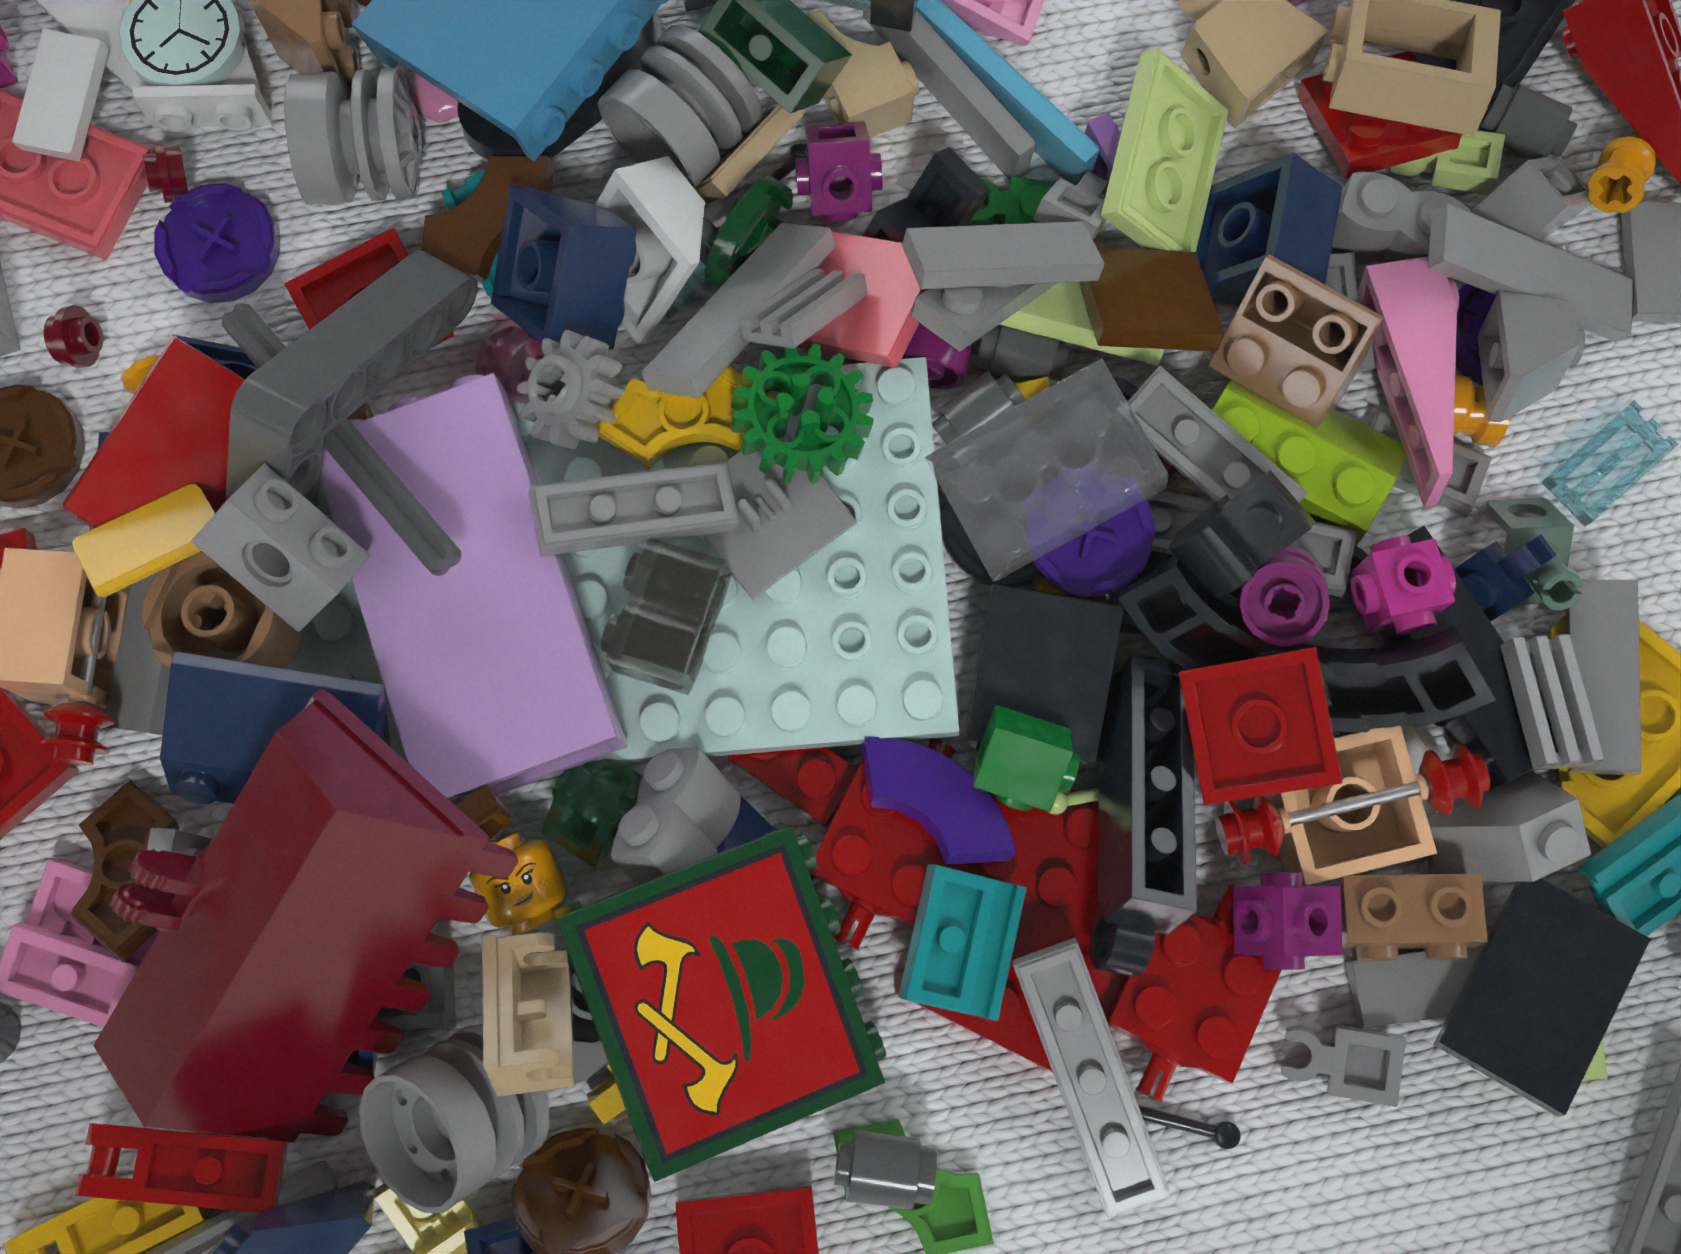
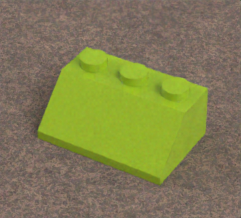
(1338, 464)

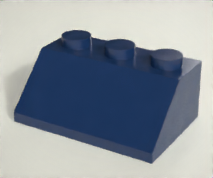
(229, 710)

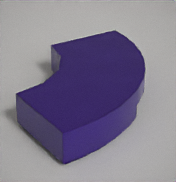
(939, 797)

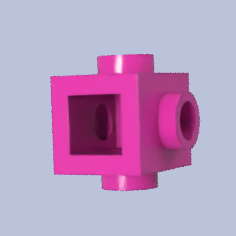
(1402, 585)

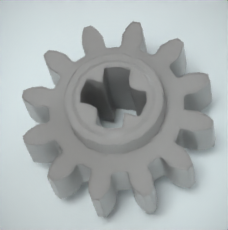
(570, 390)

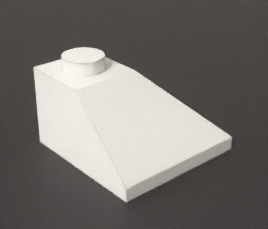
(667, 238)

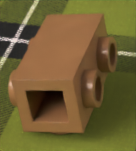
(1412, 913)

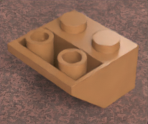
(312, 35)
(1296, 341)

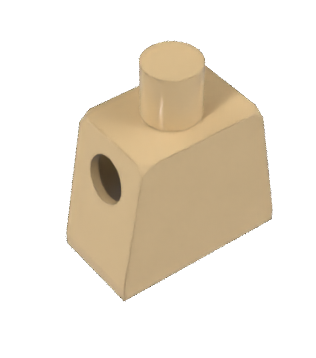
(1248, 49)

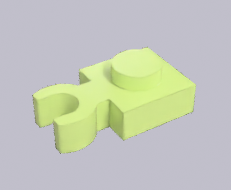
(1469, 168)

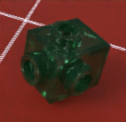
(587, 796)

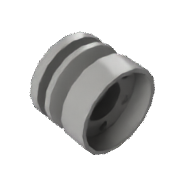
(681, 104)
(339, 137)
(442, 1128)

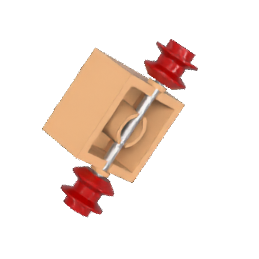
(60, 645)
(1364, 821)

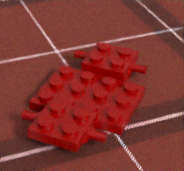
(1187, 1007)

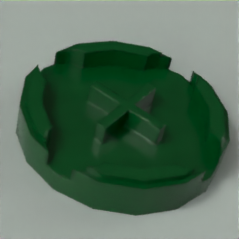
(747, 228)

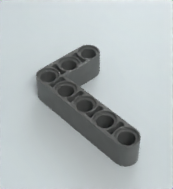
(338, 367)

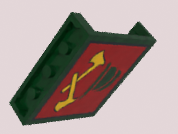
(723, 1000)

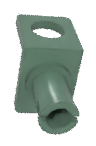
(1552, 581)

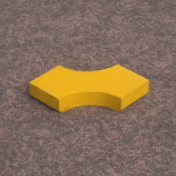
(658, 422)

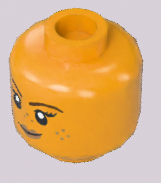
(531, 890)

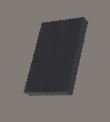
(1542, 994)

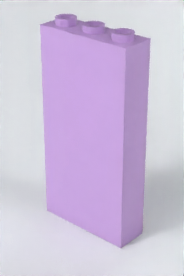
(495, 655)

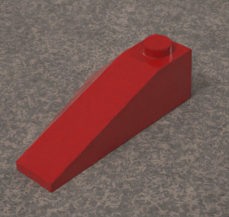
(1633, 59)

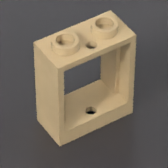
(1409, 89)

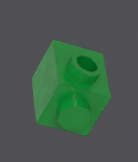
(1025, 760)

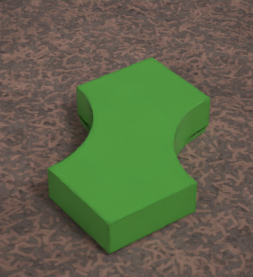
(957, 1211)

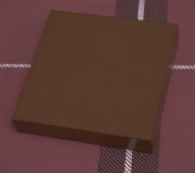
(1152, 301)

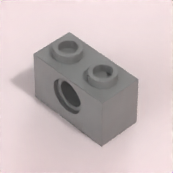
(281, 547)

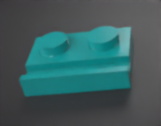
(1641, 871)
(962, 942)

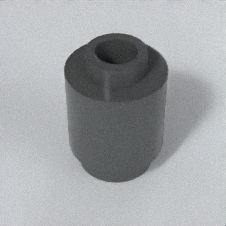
(1530, 120)
(1022, 355)
(976, 406)
(886, 1170)

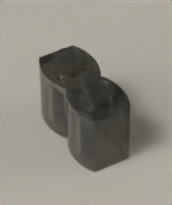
(666, 616)

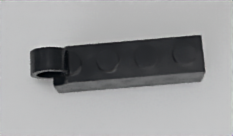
(1495, 727)
(1143, 816)

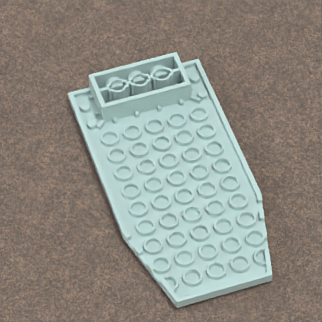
(817, 659)

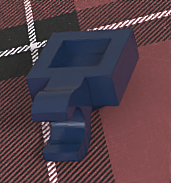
(1498, 578)

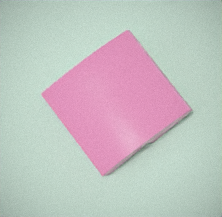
(57, 960)

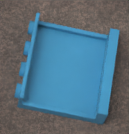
(508, 59)

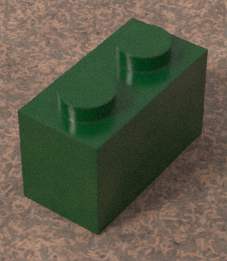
(777, 49)

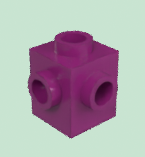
(838, 170)
(1287, 920)

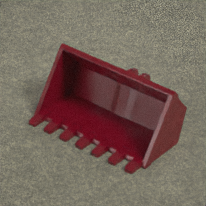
(291, 935)

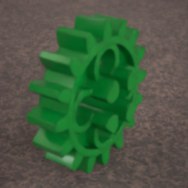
(768, 418)

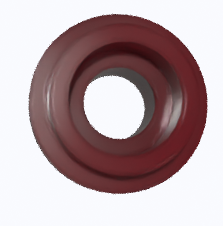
(166, 171)
(73, 337)

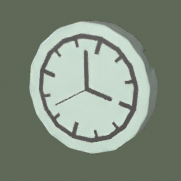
(182, 41)

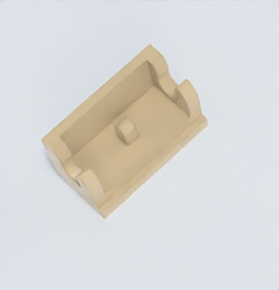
(527, 1014)

